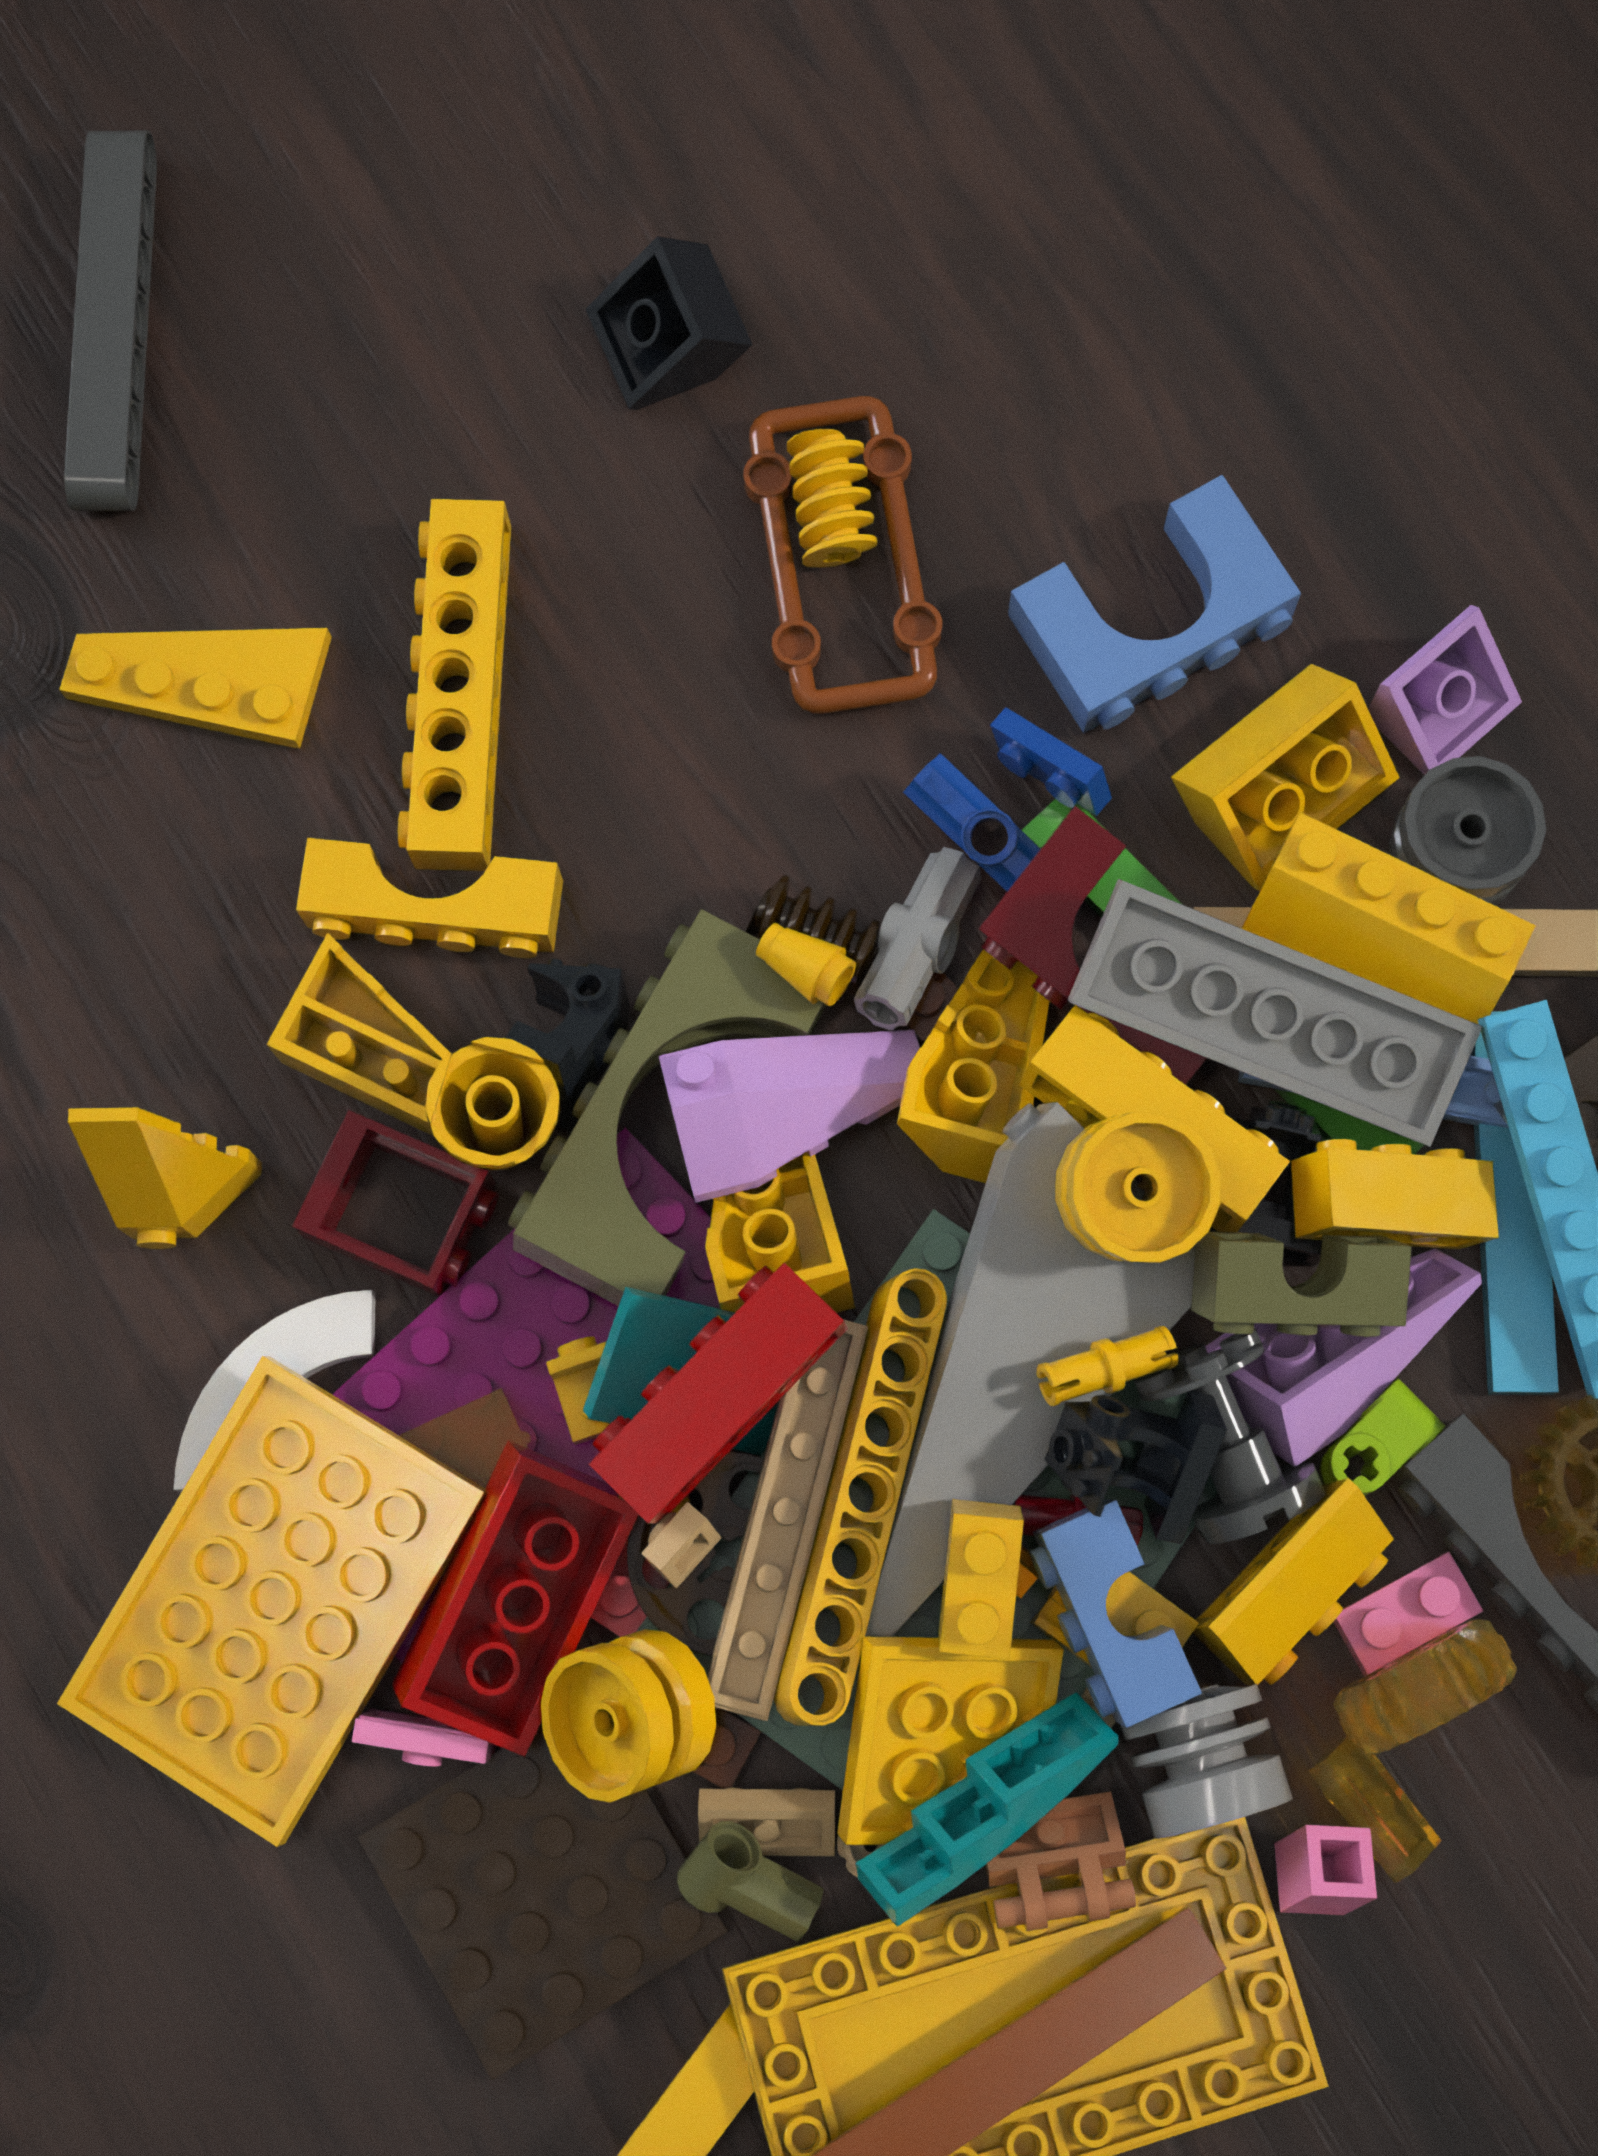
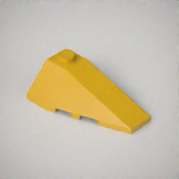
(971, 1066)
(159, 1178)
(776, 1225)

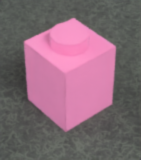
(1325, 1870)

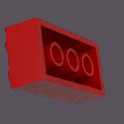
(718, 1394)
(514, 1598)

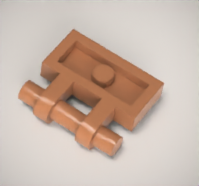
(1072, 1838)

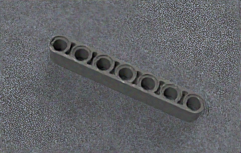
(111, 321)

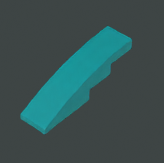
(987, 1811)

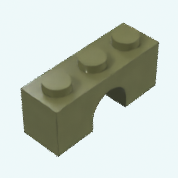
(1356, 1285)

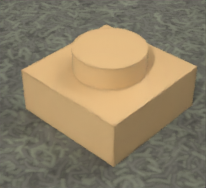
(680, 1543)

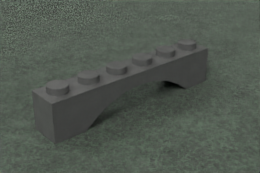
(1471, 1496)

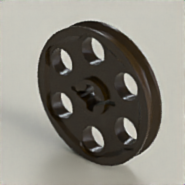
(670, 1606)

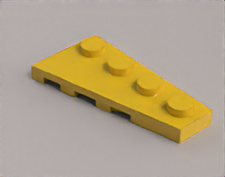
(216, 680)

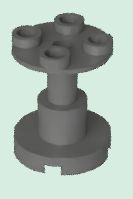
(1245, 1469)

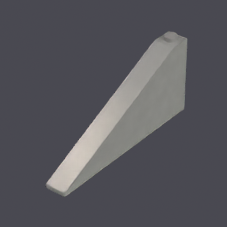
(1017, 1302)

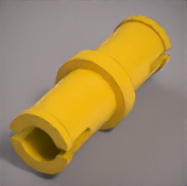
(1107, 1365)

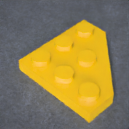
(922, 1719)

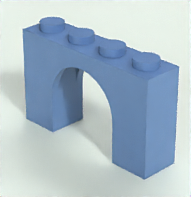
(1106, 672)

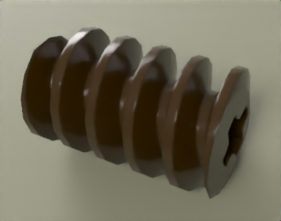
(818, 923)

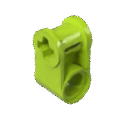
(1385, 1438)

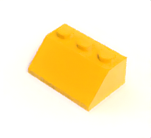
(1295, 753)
(1295, 1584)

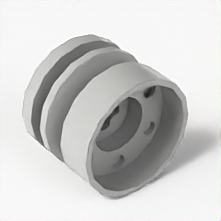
(1207, 1763)

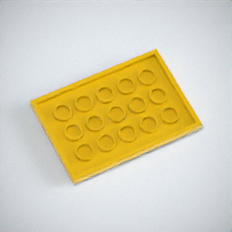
(273, 1600)

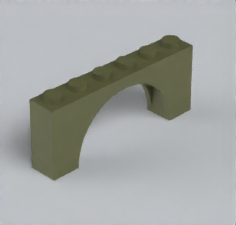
(583, 1213)

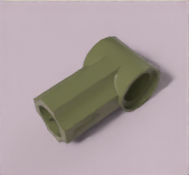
(732, 1872)

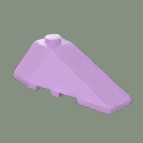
(768, 1100)
(1320, 1384)

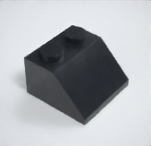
(668, 322)

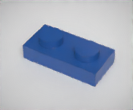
(1063, 770)

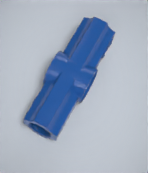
(959, 808)

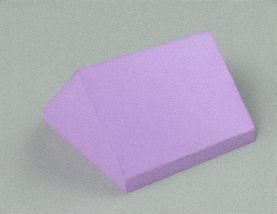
(1446, 694)

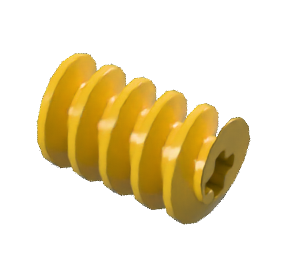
(828, 497)

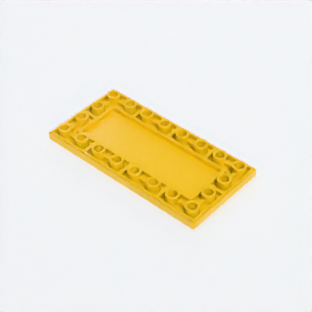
(884, 2006)

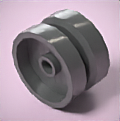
(1471, 826)

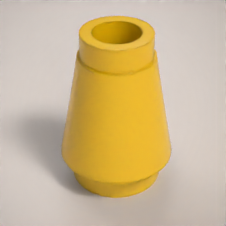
(807, 963)

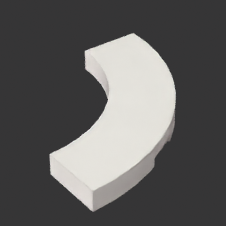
(302, 1339)

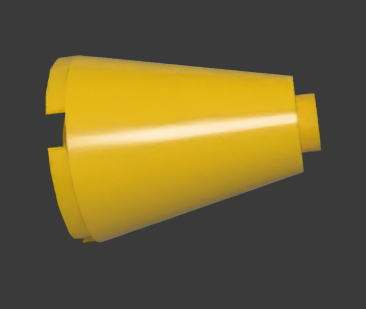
(492, 1103)

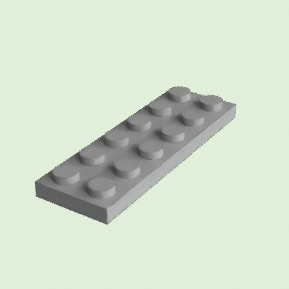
(1274, 1013)

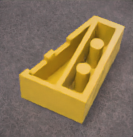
(357, 1038)

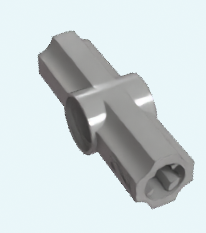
(918, 939)

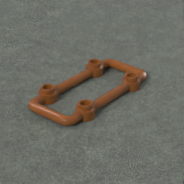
(796, 641)

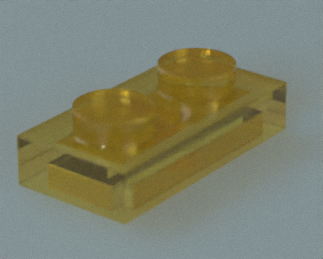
(1374, 1800)

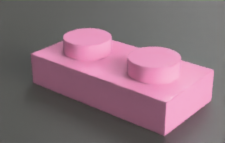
(1407, 1613)

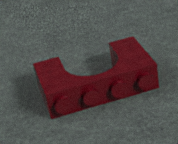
(1038, 918)

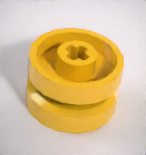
(1178, 1184)
(628, 1714)

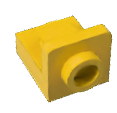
(573, 1378)

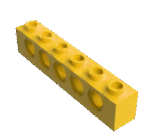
(462, 835)

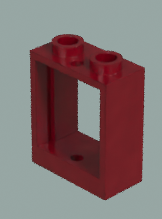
(340, 1176)

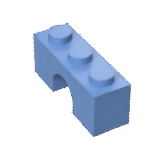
(1132, 1673)

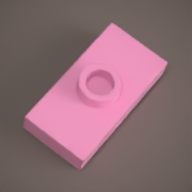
(419, 1738)

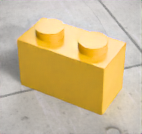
(980, 1579)

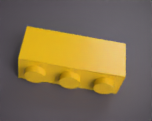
(1394, 1194)

